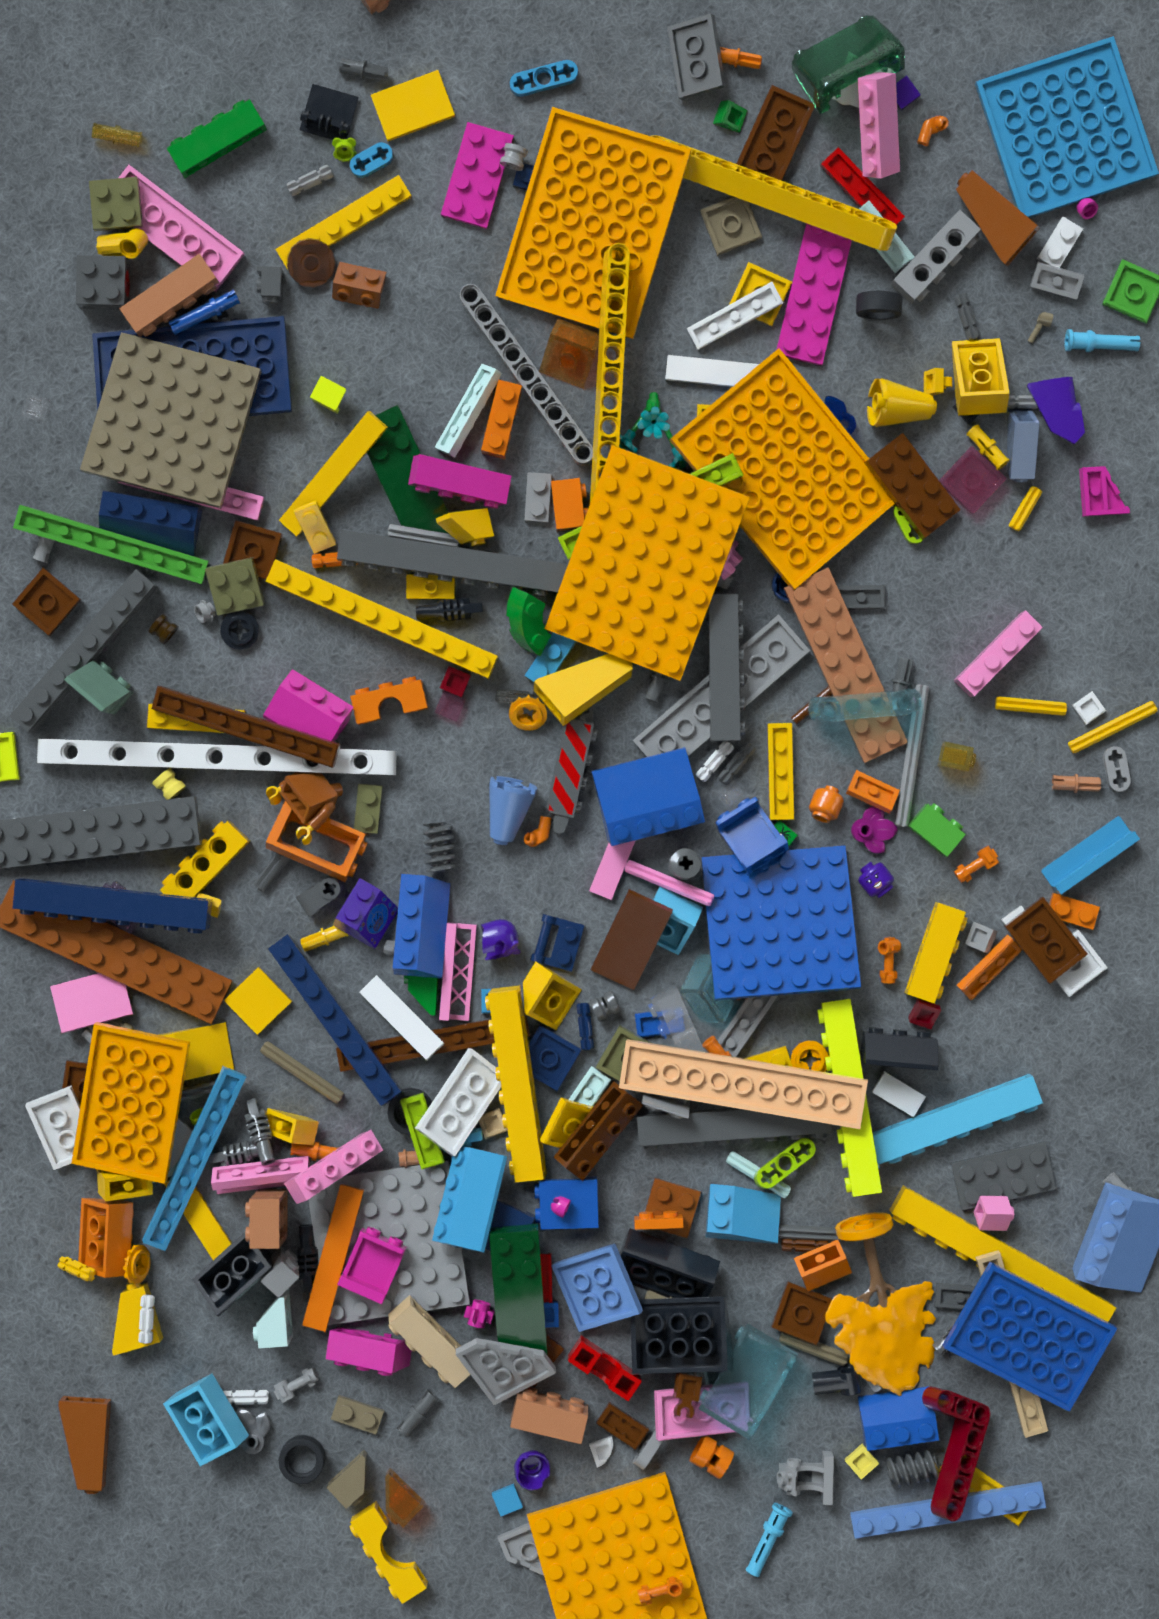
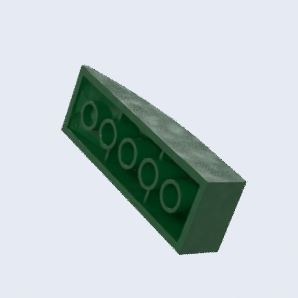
(392, 461)
(518, 1286)

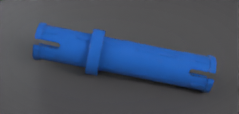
(204, 312)

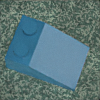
(742, 1214)

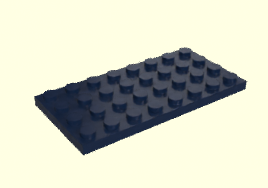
(247, 341)

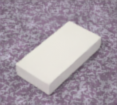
(898, 1094)

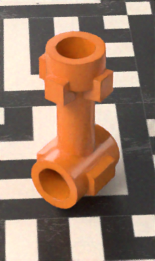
(986, 858)
(887, 948)
(672, 1587)

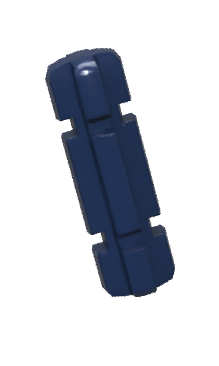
(585, 1026)

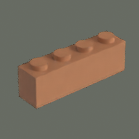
(170, 295)

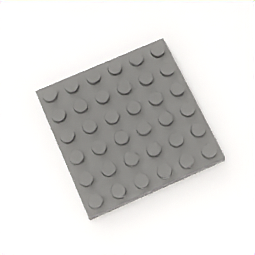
(404, 1206)

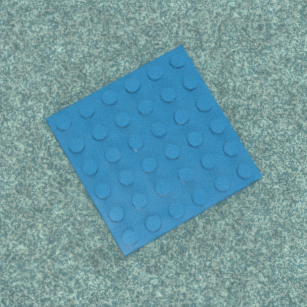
(1066, 128)

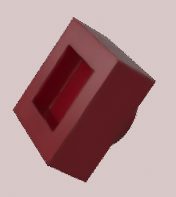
(455, 681)
(924, 1013)

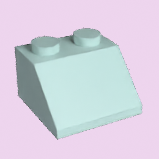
(275, 1324)

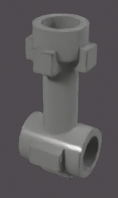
(285, 1390)

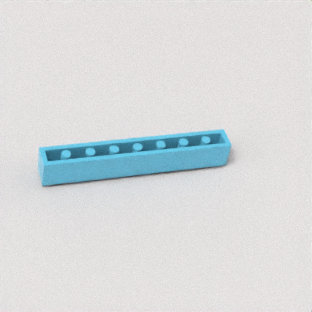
(956, 1119)

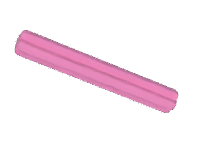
(669, 883)

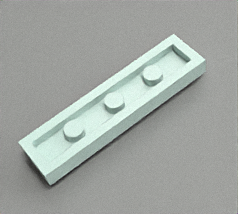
(468, 410)

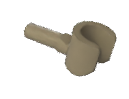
(1043, 319)

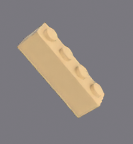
(429, 1339)

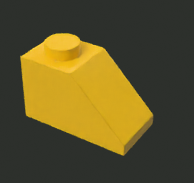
(468, 526)
(292, 1127)
(117, 1186)

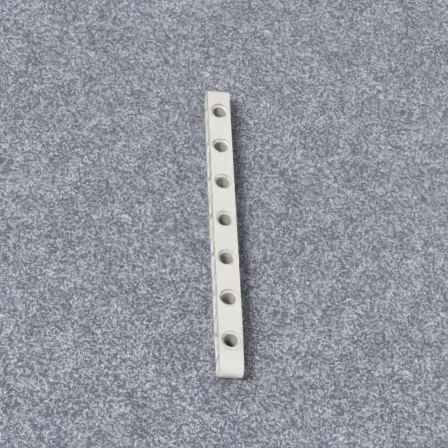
(199, 757)

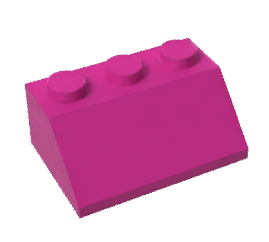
(308, 708)

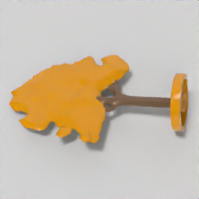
(887, 1338)

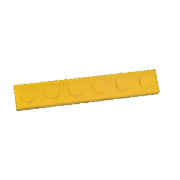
(353, 216)

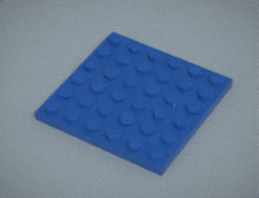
(781, 925)

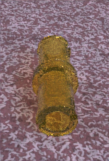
(117, 135)

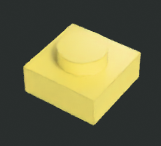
(861, 1461)

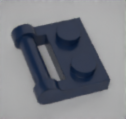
(565, 945)

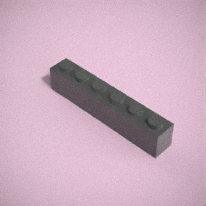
(724, 668)

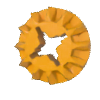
(524, 721)
(816, 1050)
(137, 1255)

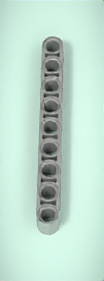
(523, 363)

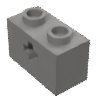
(284, 1272)

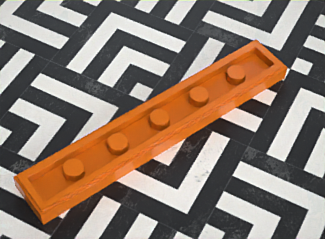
(333, 1257)

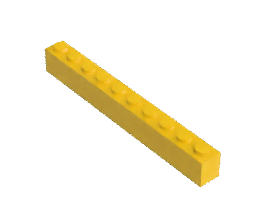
(382, 619)
(971, 1242)

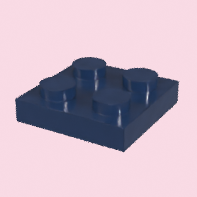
(551, 1057)

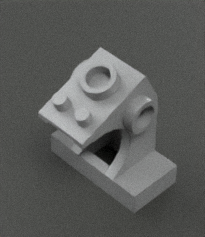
(821, 1477)

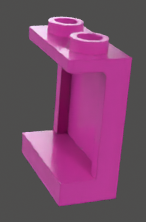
(372, 1264)

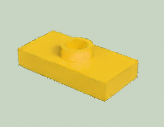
(429, 588)

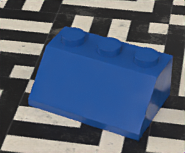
(896, 1419)

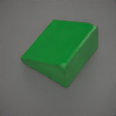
(730, 116)

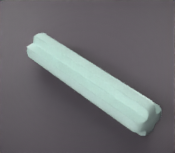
(749, 1169)

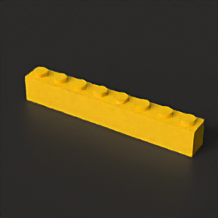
(517, 1083)

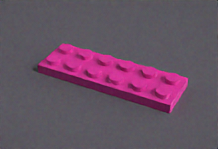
(813, 295)

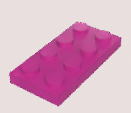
(476, 176)

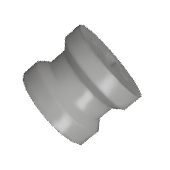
(513, 157)

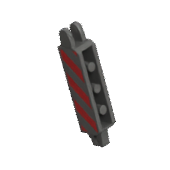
(569, 769)

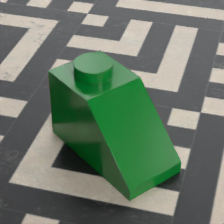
(424, 991)

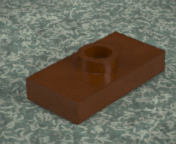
(622, 1425)

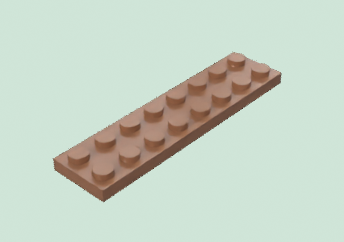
(843, 659)

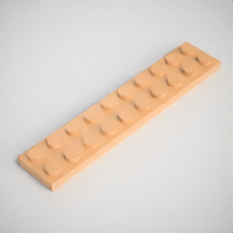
(743, 1084)

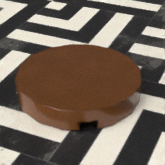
(310, 262)

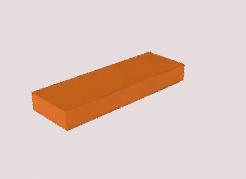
(989, 967)

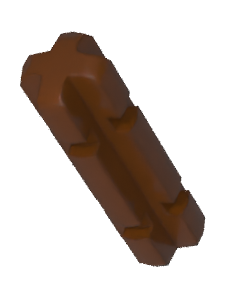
(801, 1245)

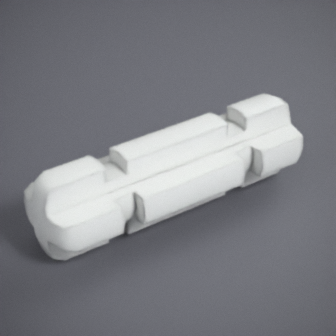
(714, 761)
(146, 1319)
(247, 1397)

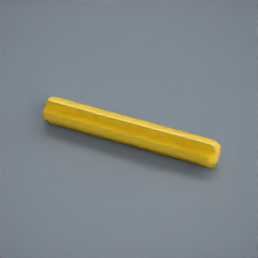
(1112, 727)

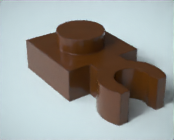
(687, 1389)

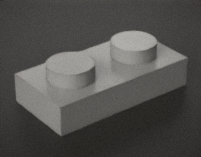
(1057, 280)
(538, 497)

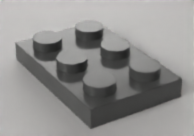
(696, 56)

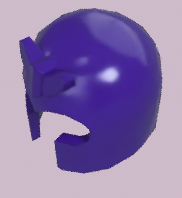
(499, 939)

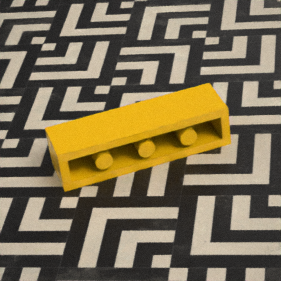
(935, 952)

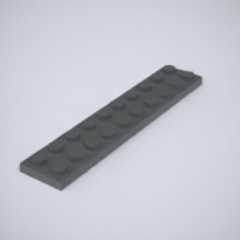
(99, 832)

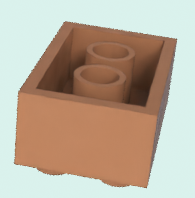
(267, 1218)
(550, 1415)

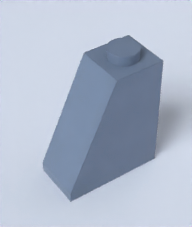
(1022, 444)

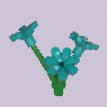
(653, 421)

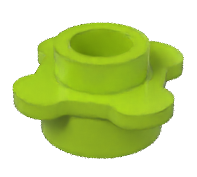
(344, 154)

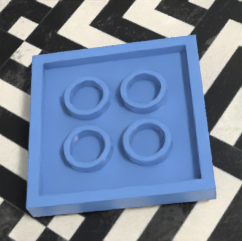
(597, 1287)

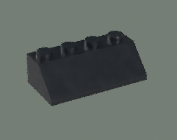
(667, 1267)

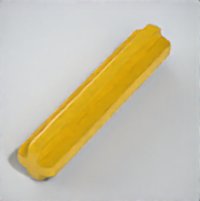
(1031, 706)

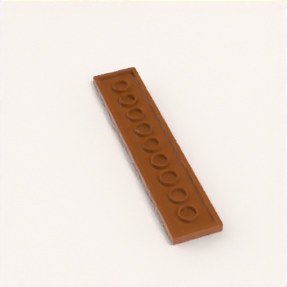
(122, 959)

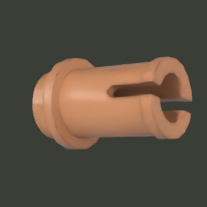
(408, 1158)

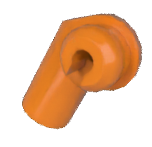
(931, 127)
(540, 834)

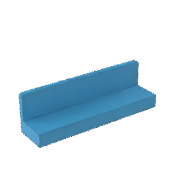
(1089, 855)

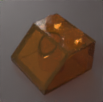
(570, 353)

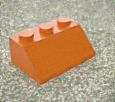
(105, 1235)

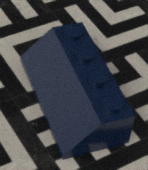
(151, 521)

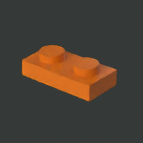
(872, 791)
(1074, 911)
(668, 1220)

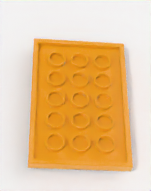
(130, 1102)

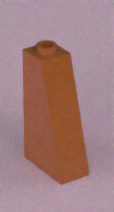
(998, 218)
(87, 1438)

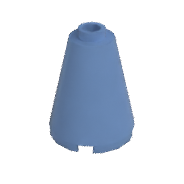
(508, 807)

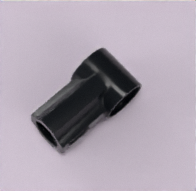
(841, 1380)

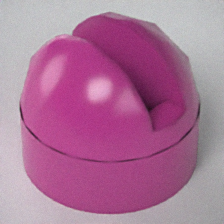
(1087, 208)
(560, 1206)

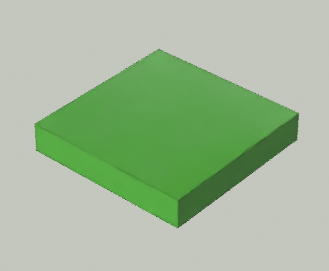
(1133, 291)

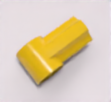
(122, 244)

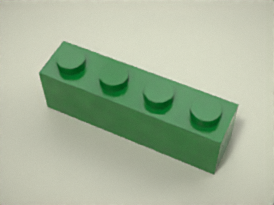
(216, 138)

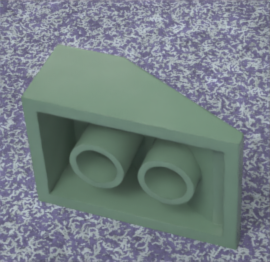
(100, 686)

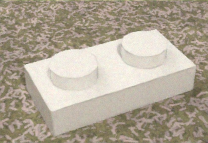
(1060, 243)

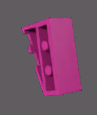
(367, 1351)

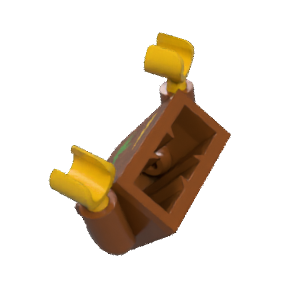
(309, 797)

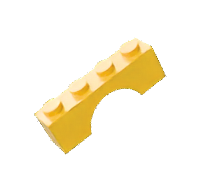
(404, 1578)

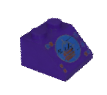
(366, 914)

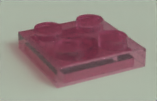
(972, 480)

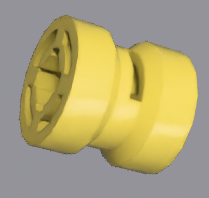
(170, 786)

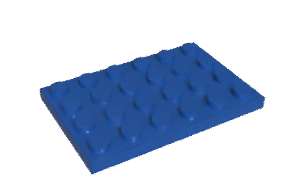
(1029, 1336)

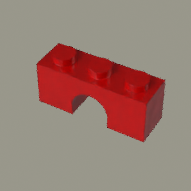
(612, 1371)

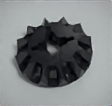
(248, 622)

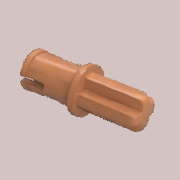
(1076, 783)

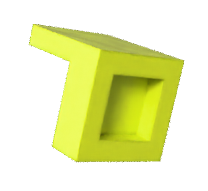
(328, 394)

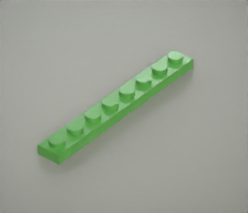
(110, 544)

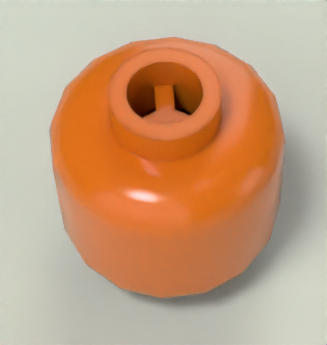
(826, 804)

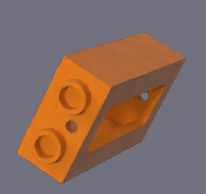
(332, 829)

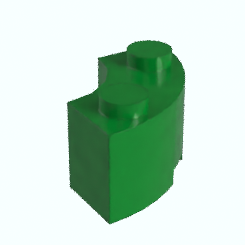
(526, 621)

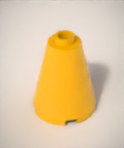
(898, 404)

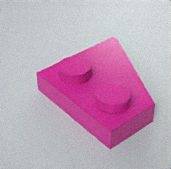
(1099, 493)

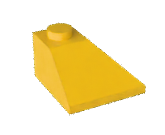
(548, 995)

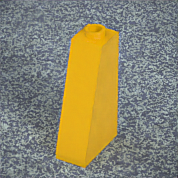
(582, 685)

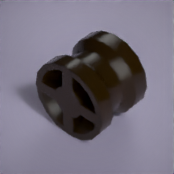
(163, 629)

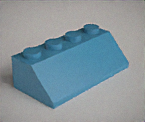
(469, 1199)

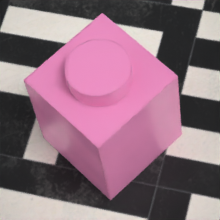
(993, 1213)

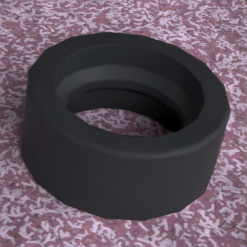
(879, 305)
(392, 1108)
(290, 1474)

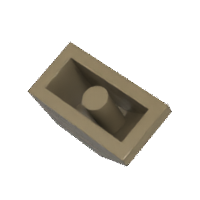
(350, 1482)

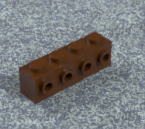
(598, 1131)

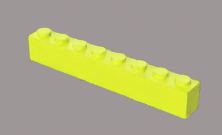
(844, 1059)

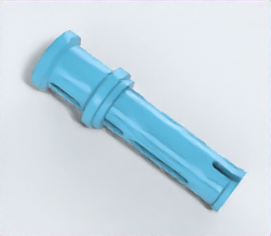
(1089, 341)
(773, 1529)

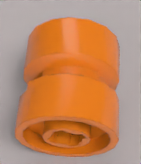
(704, 1452)

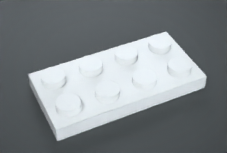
(460, 1103)

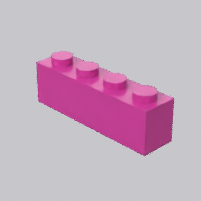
(459, 480)

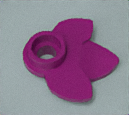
(877, 830)

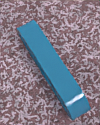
(559, 66)

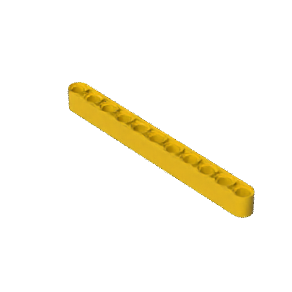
(788, 199)
(605, 365)

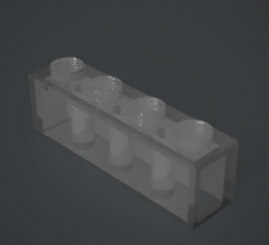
(674, 1020)

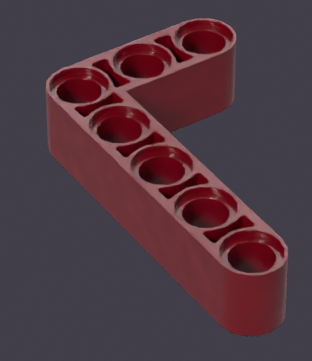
(962, 1449)

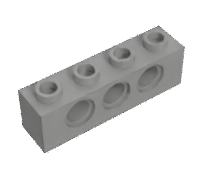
(959, 227)

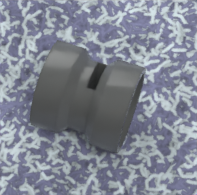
(600, 1009)

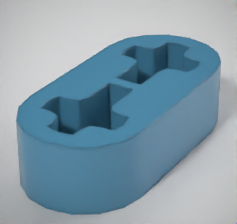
(369, 154)

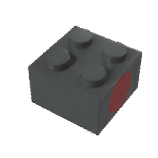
(102, 282)

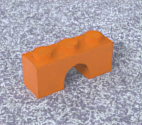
(501, 419)
(368, 703)

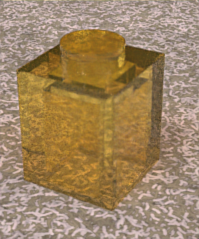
(956, 756)

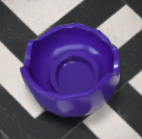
(531, 1478)

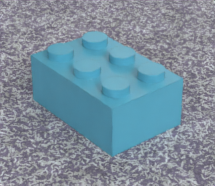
(206, 1419)

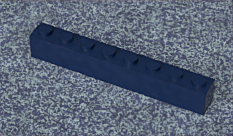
(112, 904)
(335, 1020)

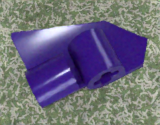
(1059, 407)

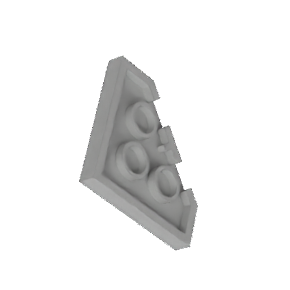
(504, 1367)
(520, 1548)

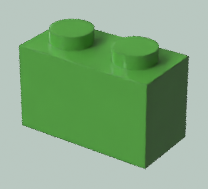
(936, 829)

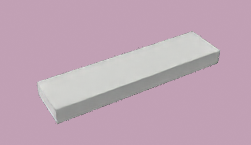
(735, 315)
(706, 370)
(401, 1017)

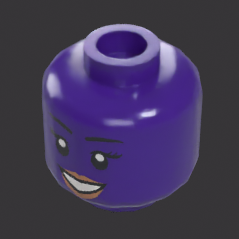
(876, 879)

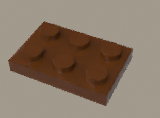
(1045, 940)

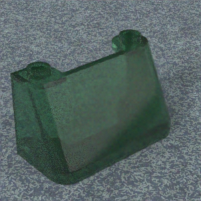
(846, 57)

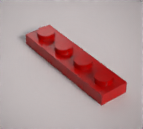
(857, 186)

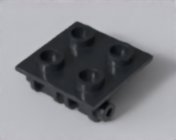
(328, 113)

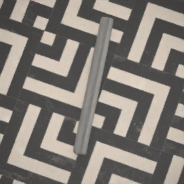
(911, 759)

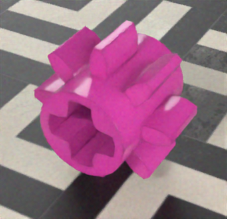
(479, 1313)

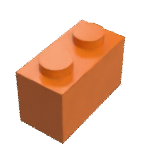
(568, 503)
(823, 1265)

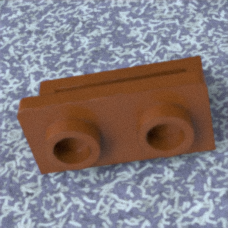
(358, 285)

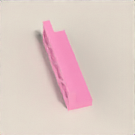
(448, 971)
(255, 1175)

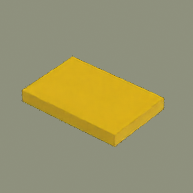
(412, 105)

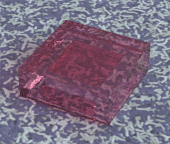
(450, 706)

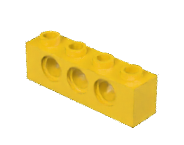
(235, 842)

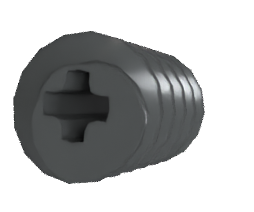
(439, 847)
(689, 857)
(912, 1468)

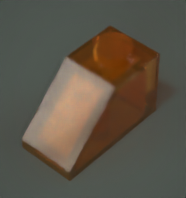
(401, 1499)

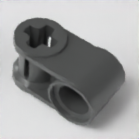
(317, 897)

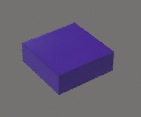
(906, 93)

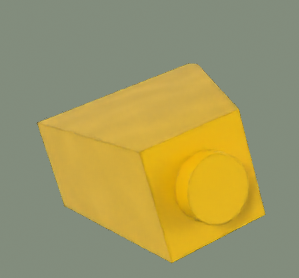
(128, 1319)

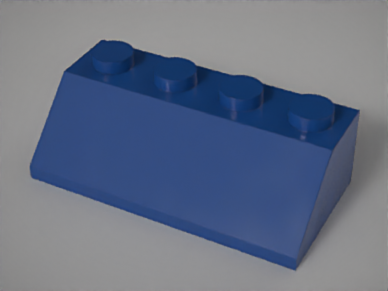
(421, 926)

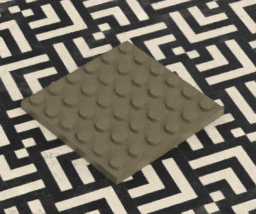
(171, 420)

